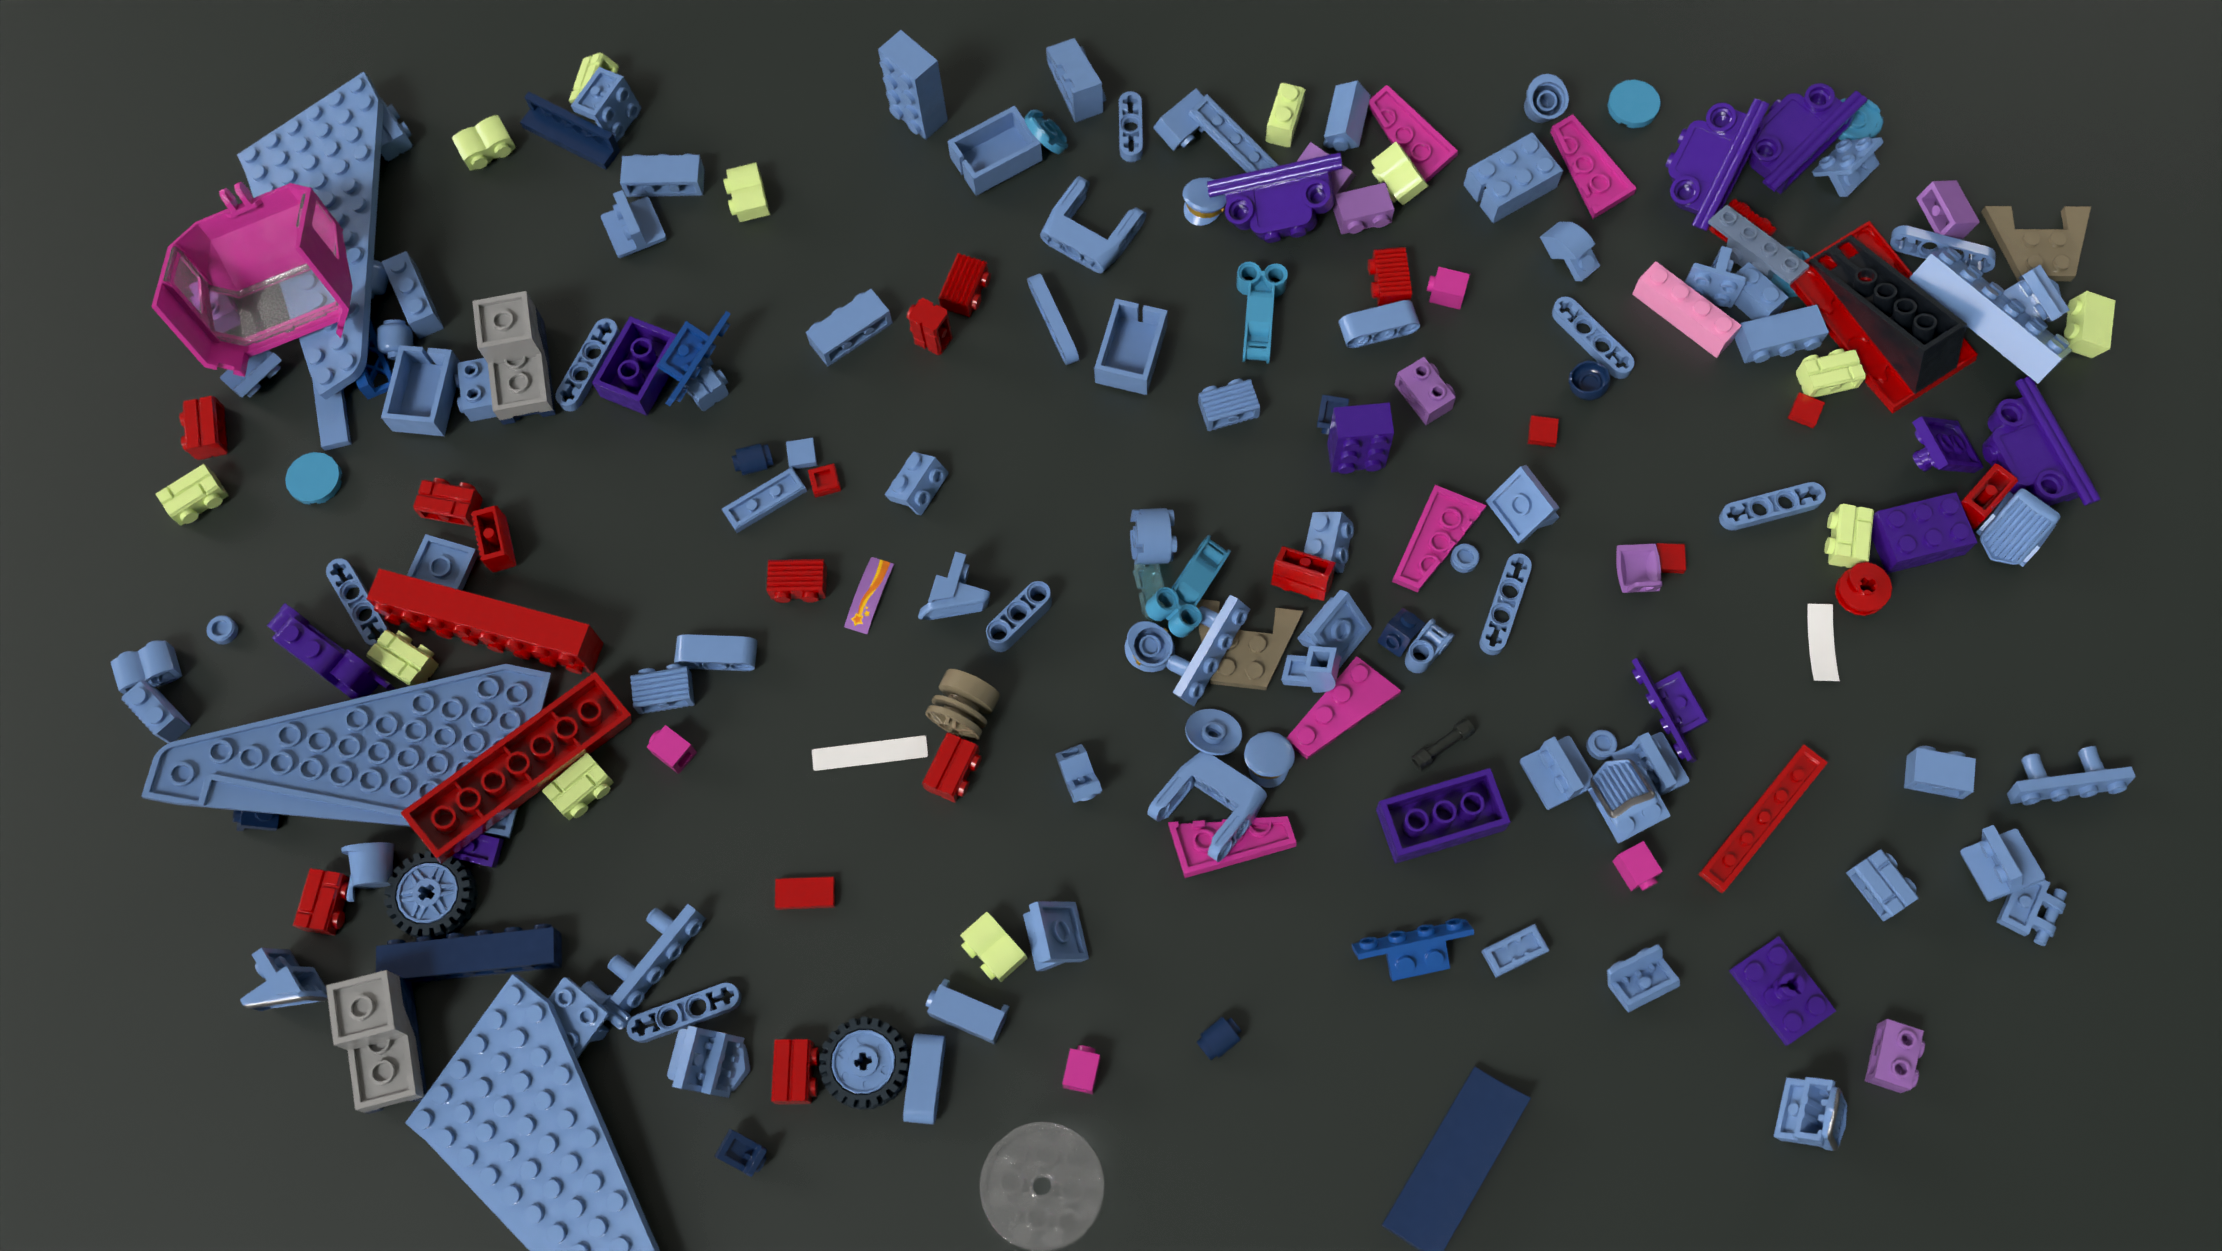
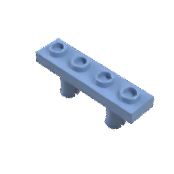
(1212, 649)
(2058, 788)
(651, 968)

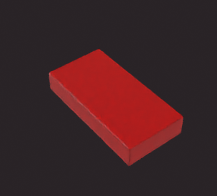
(805, 893)

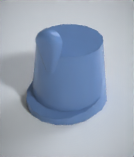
(1546, 98)
(369, 866)

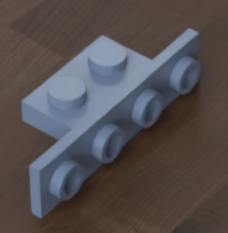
(1756, 247)

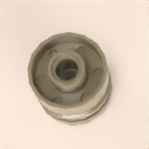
(962, 704)

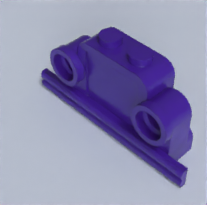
(1799, 132)
(1713, 158)
(1279, 198)
(2035, 450)
(323, 655)

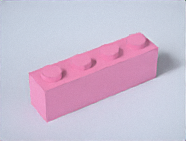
(1686, 309)

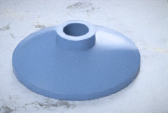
(1213, 732)

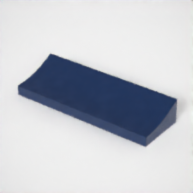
(1455, 1162)

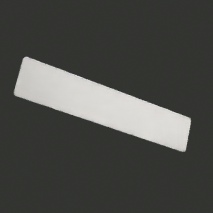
(869, 753)

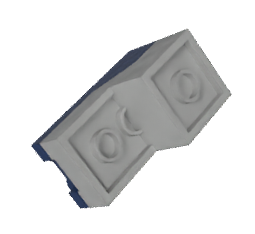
(516, 350)
(380, 1030)

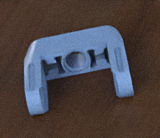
(1081, 243)
(1221, 784)

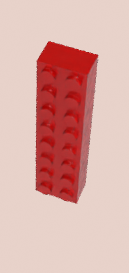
(485, 622)
(516, 767)

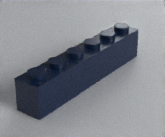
(472, 955)

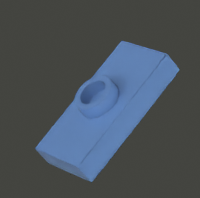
(1515, 950)

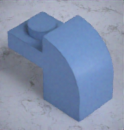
(1573, 245)
(1315, 670)
(1078, 773)

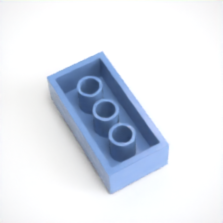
(913, 85)

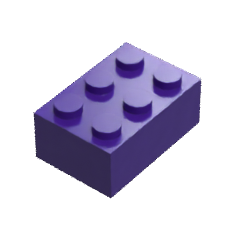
(630, 368)
(1360, 437)
(1922, 533)

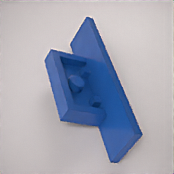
(686, 352)
(1414, 951)

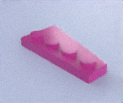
(1354, 697)

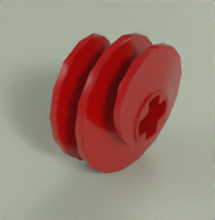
(1868, 577)

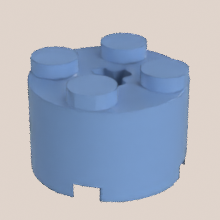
(1152, 536)

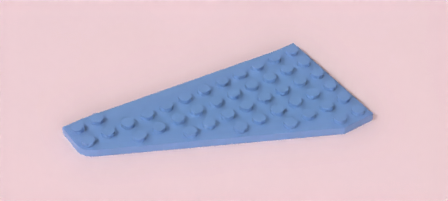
(337, 155)
(352, 756)
(529, 1134)

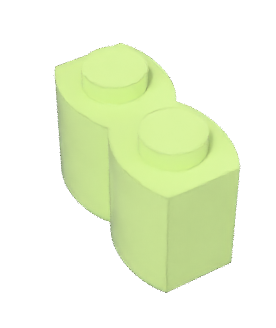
(484, 143)
(1398, 173)
(747, 192)
(993, 947)

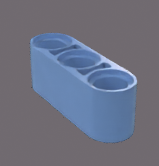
(1379, 324)
(1021, 604)
(716, 652)
(924, 1079)

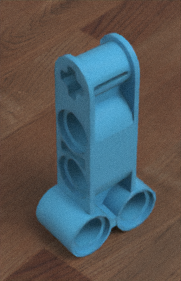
(1260, 306)
(1188, 590)

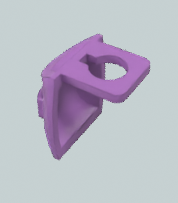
(1638, 568)

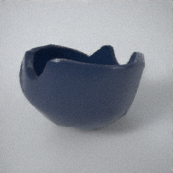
(1589, 380)

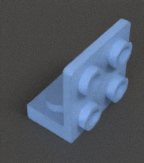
(608, 102)

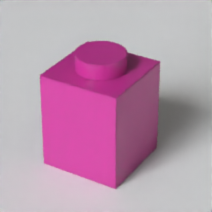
(1448, 287)
(671, 749)
(1638, 867)
(1081, 1069)

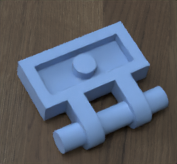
(2022, 907)

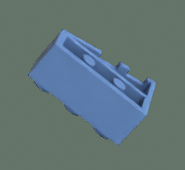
(1076, 79)

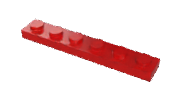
(1762, 818)

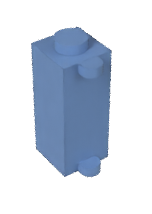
(1346, 116)
(966, 1013)

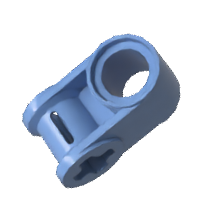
(1430, 643)

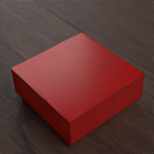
(1806, 410)
(1543, 431)
(824, 480)
(1672, 557)

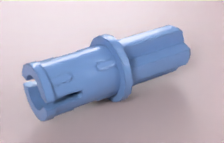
(617, 1015)

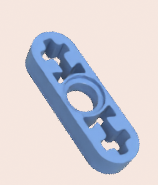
(1135, 117)

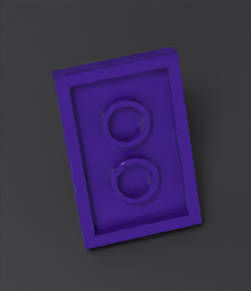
(1945, 447)
(1782, 991)

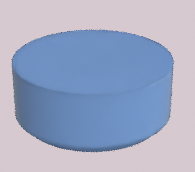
(1464, 558)
(222, 629)
(1601, 744)

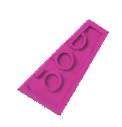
(1419, 140)
(1591, 168)
(1435, 536)
(1262, 838)

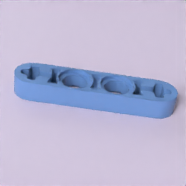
(1912, 234)
(1053, 319)
(1589, 339)
(582, 362)
(1773, 509)
(358, 604)
(1509, 605)
(683, 1009)

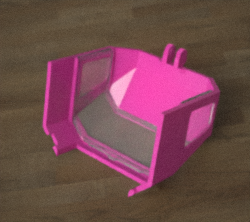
(255, 276)

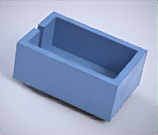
(995, 150)
(1513, 177)
(1130, 347)
(421, 392)

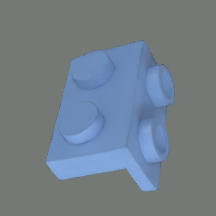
(258, 367)
(917, 482)
(1330, 537)
(1641, 978)

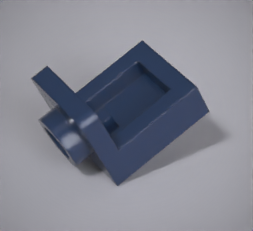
(1326, 411)
(1400, 632)
(255, 820)
(741, 1153)

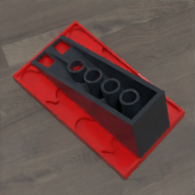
(1894, 325)

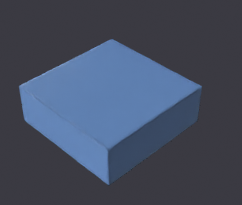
(801, 453)

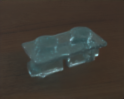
(1150, 581)

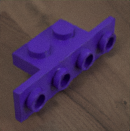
(1676, 704)

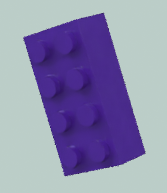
(1442, 815)

